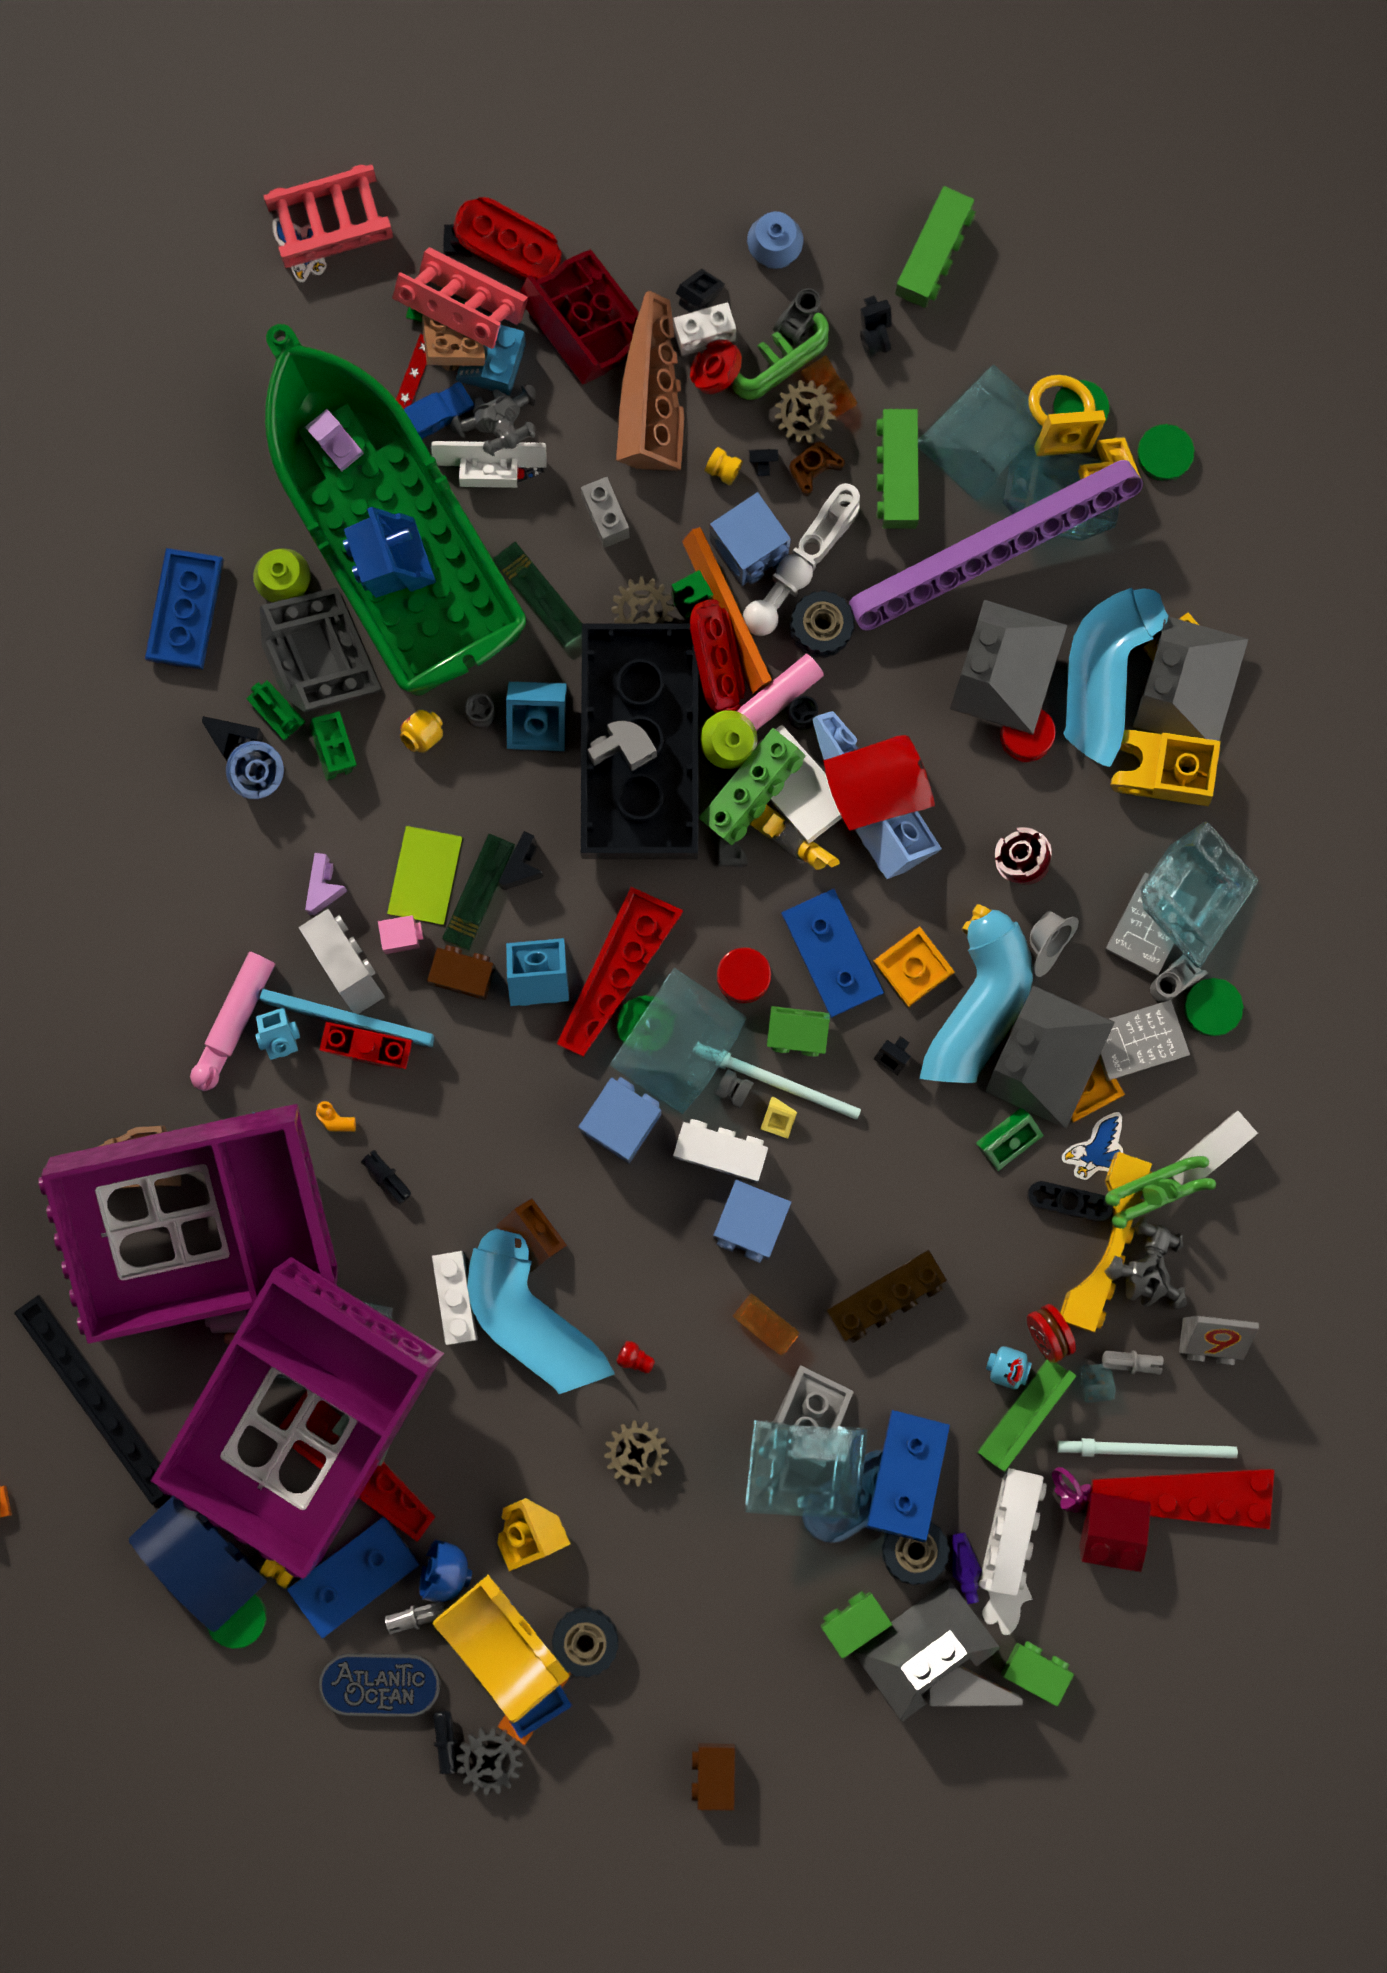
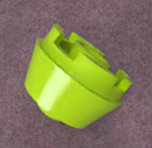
(281, 575)
(728, 739)

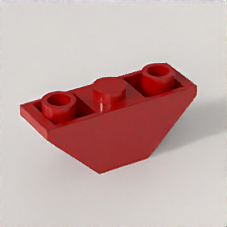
(365, 1046)

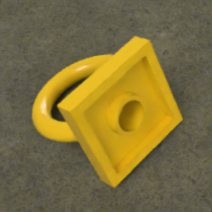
(1065, 431)

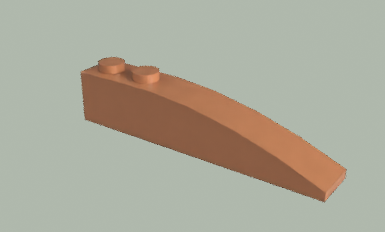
(649, 405)

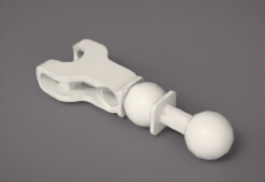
(797, 568)

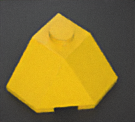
(529, 1533)

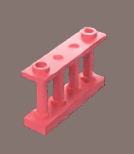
(323, 243)
(466, 283)

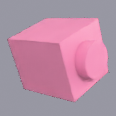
(400, 934)

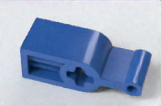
(439, 409)

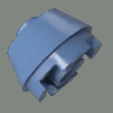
(775, 240)
(254, 770)

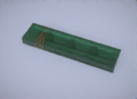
(539, 594)
(478, 892)

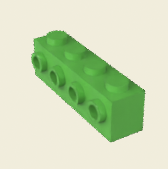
(934, 247)
(899, 468)
(753, 786)

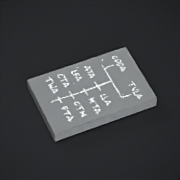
(1139, 937)
(1143, 1041)

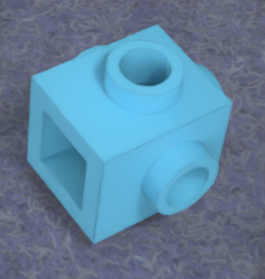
(277, 1034)

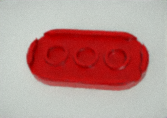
(506, 238)
(717, 656)

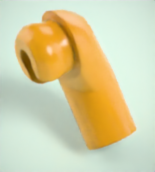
(332, 1121)

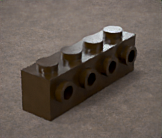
(885, 1296)

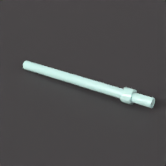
(790, 1086)
(1089, 1448)

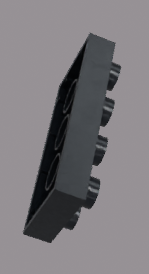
(651, 680)

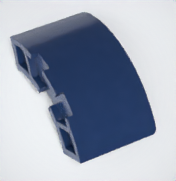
(196, 1563)

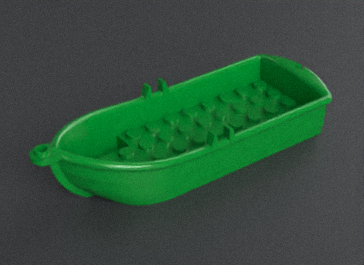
(419, 633)

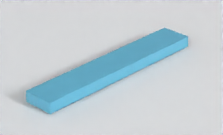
(345, 1018)

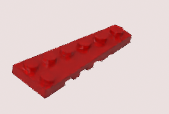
(628, 949)
(384, 1490)
(1208, 1497)

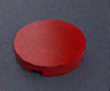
(716, 366)

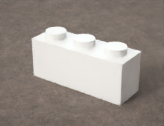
(720, 1150)
(454, 1298)

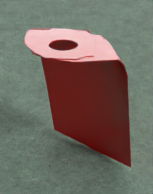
(879, 782)

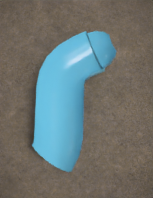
(1100, 669)
(988, 1006)
(525, 1323)

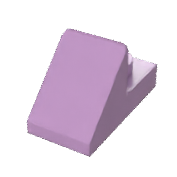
(334, 440)
(320, 893)

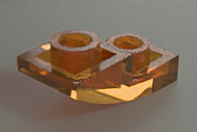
(824, 374)
(766, 1324)

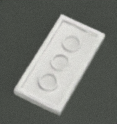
(806, 797)

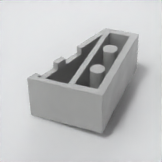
(341, 961)

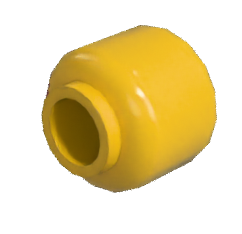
(421, 731)

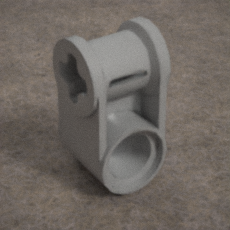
(1180, 975)

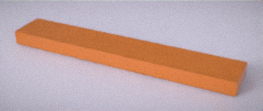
(749, 656)

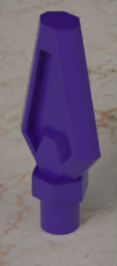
(965, 1567)

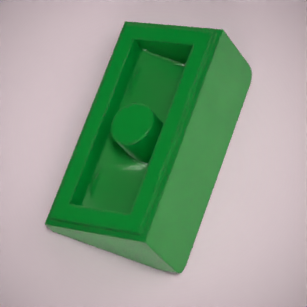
(1009, 1139)

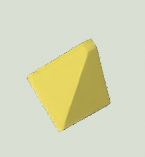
(778, 1118)

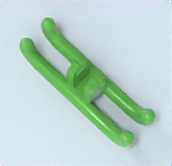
(784, 367)
(1158, 1189)

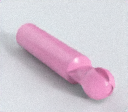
(781, 691)
(231, 1020)

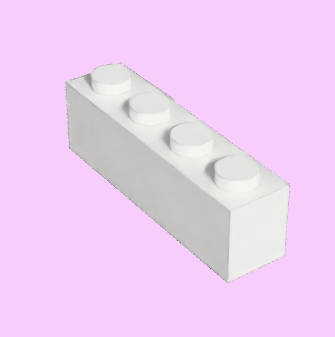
(1011, 1532)

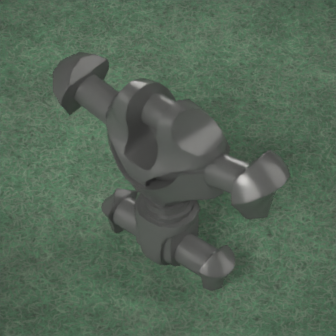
(499, 419)
(1149, 1275)

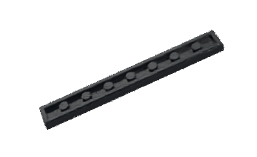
(91, 1395)

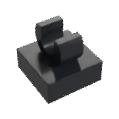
(451, 244)
(875, 313)
(763, 457)
(893, 1055)

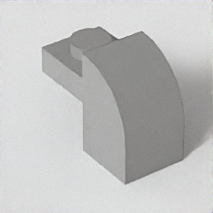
(626, 738)

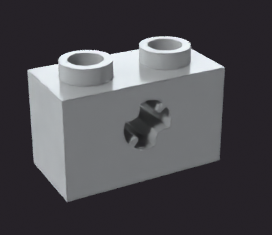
(605, 512)

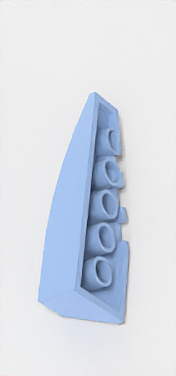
(895, 842)

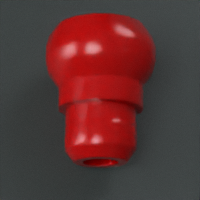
(633, 1357)

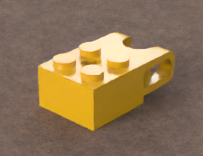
(1161, 765)

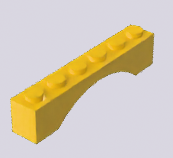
(1086, 1301)

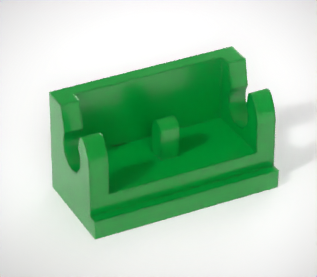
(690, 591)
(332, 745)

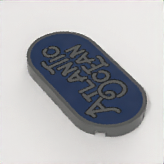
(379, 1684)

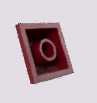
(1115, 1532)

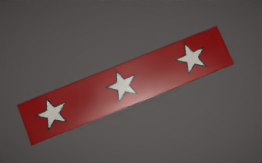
(413, 374)

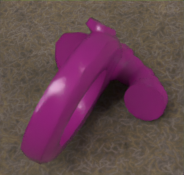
(1071, 1500)

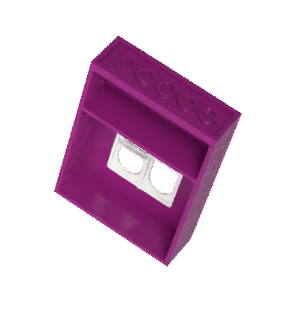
(258, 1194)
(340, 1356)

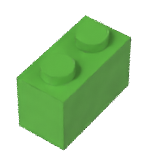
(798, 1031)
(855, 1624)
(1037, 1673)

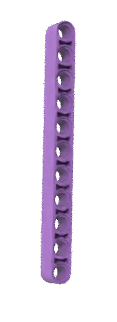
(995, 545)

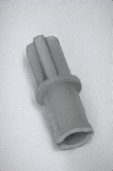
(1132, 1362)
(413, 1617)

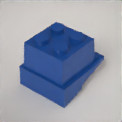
(388, 553)

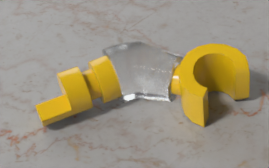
(771, 824)

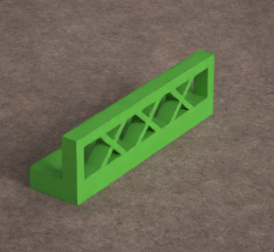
(1026, 1414)

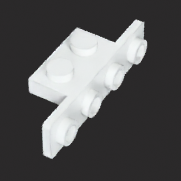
(484, 470)

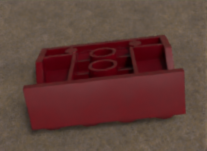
(583, 315)

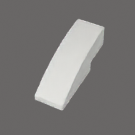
(1218, 1146)

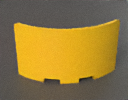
(501, 1649)

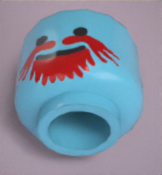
(1009, 1367)

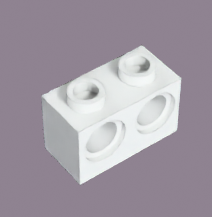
(701, 327)

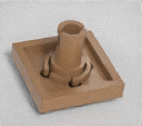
(450, 347)

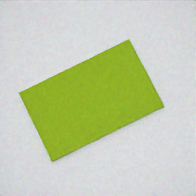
(424, 875)

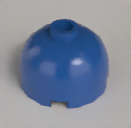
(444, 1573)

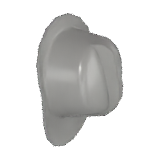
(1049, 938)

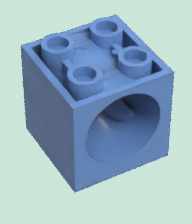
(749, 539)
(621, 1119)
(751, 1221)

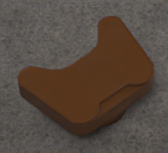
(812, 463)

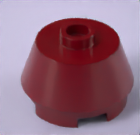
(1023, 856)

